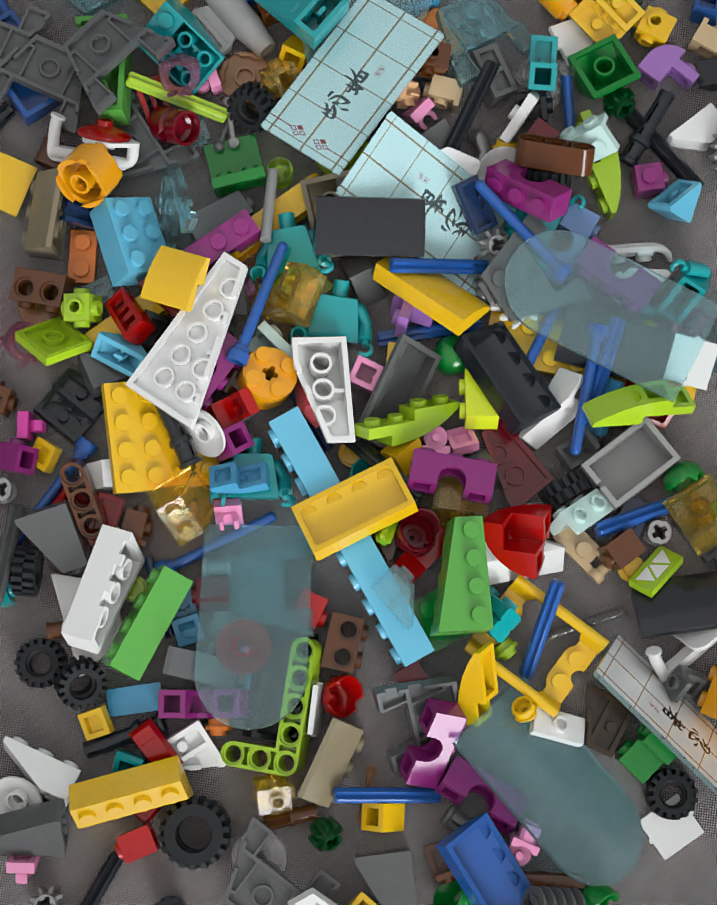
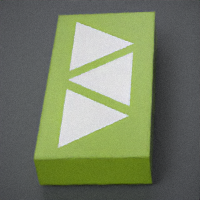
(655, 571)

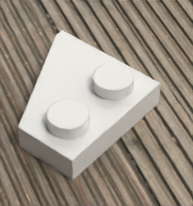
(196, 747)

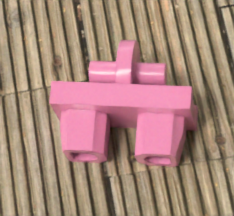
(436, 440)
(522, 845)

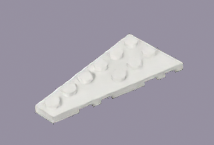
(185, 355)

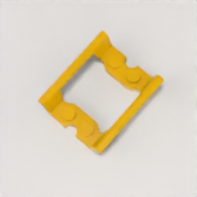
(572, 659)

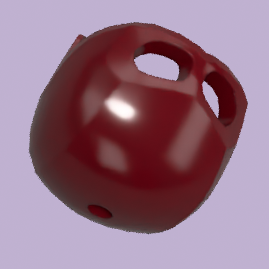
(421, 528)

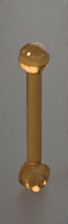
(370, 771)

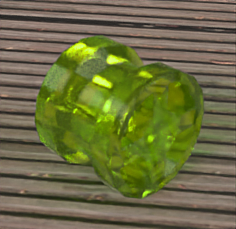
(283, 166)

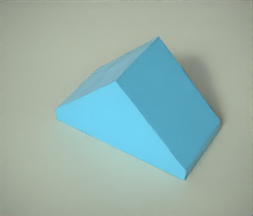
(677, 200)
(118, 353)

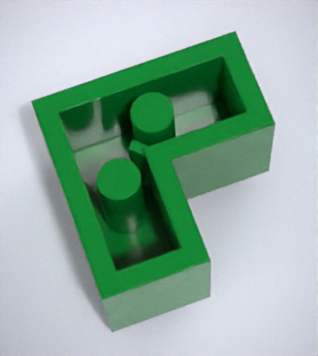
(643, 754)

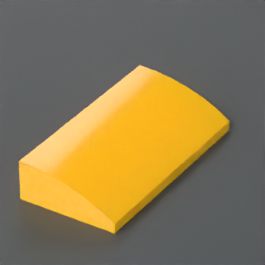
(433, 296)
(354, 509)

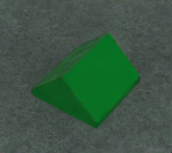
(602, 68)

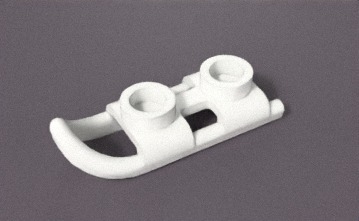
(642, 251)

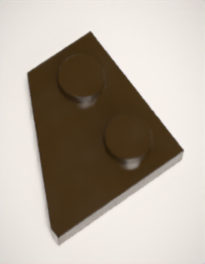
(604, 720)

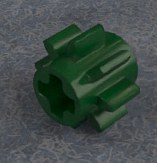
(619, 102)
(325, 834)

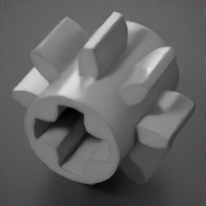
(486, 243)
(55, 898)

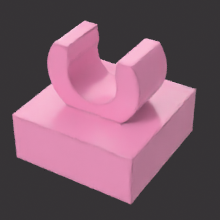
(212, 82)
(419, 111)
(462, 440)
(229, 513)
(22, 866)

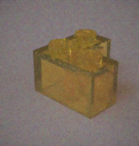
(295, 296)

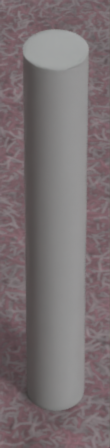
(269, 203)

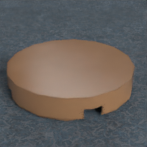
(240, 70)

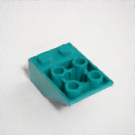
(307, 18)
(190, 38)

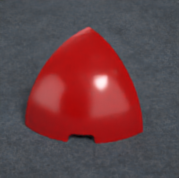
(518, 537)

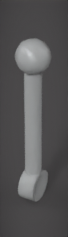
(233, 141)

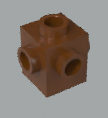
(437, 62)

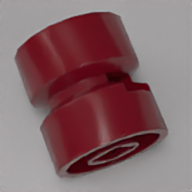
(175, 125)

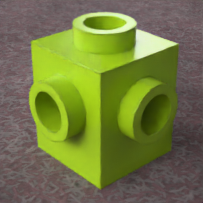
(82, 308)

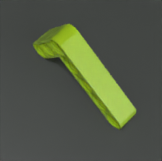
(284, 745)

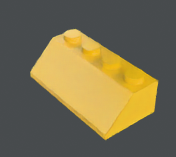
(128, 792)

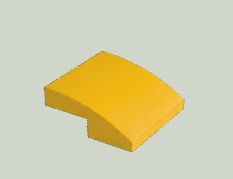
(606, 17)
(14, 183)
(175, 278)

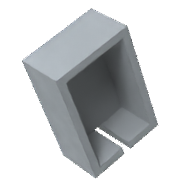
(630, 463)

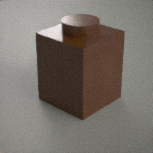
(620, 550)

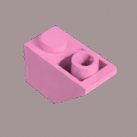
(365, 374)

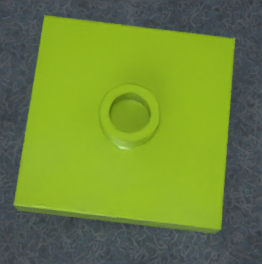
(53, 340)

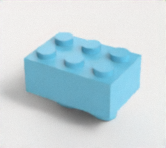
(127, 237)

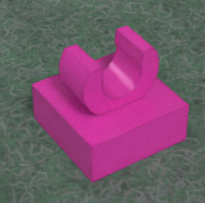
(28, 426)

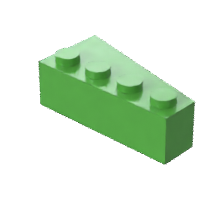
(116, 83)
(463, 582)
(146, 622)

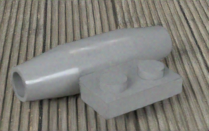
(231, 20)

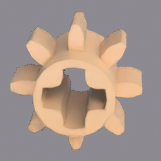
(409, 96)

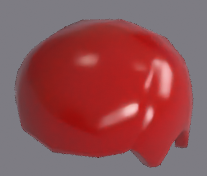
(341, 695)

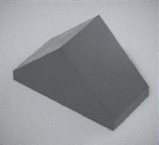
(360, 272)
(97, 373)

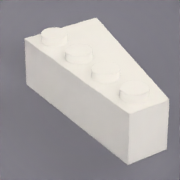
(102, 589)

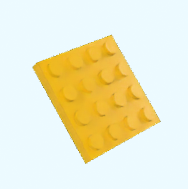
(139, 442)

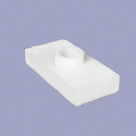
(519, 115)
(561, 728)

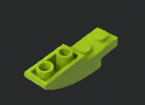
(604, 178)
(632, 404)
(410, 423)

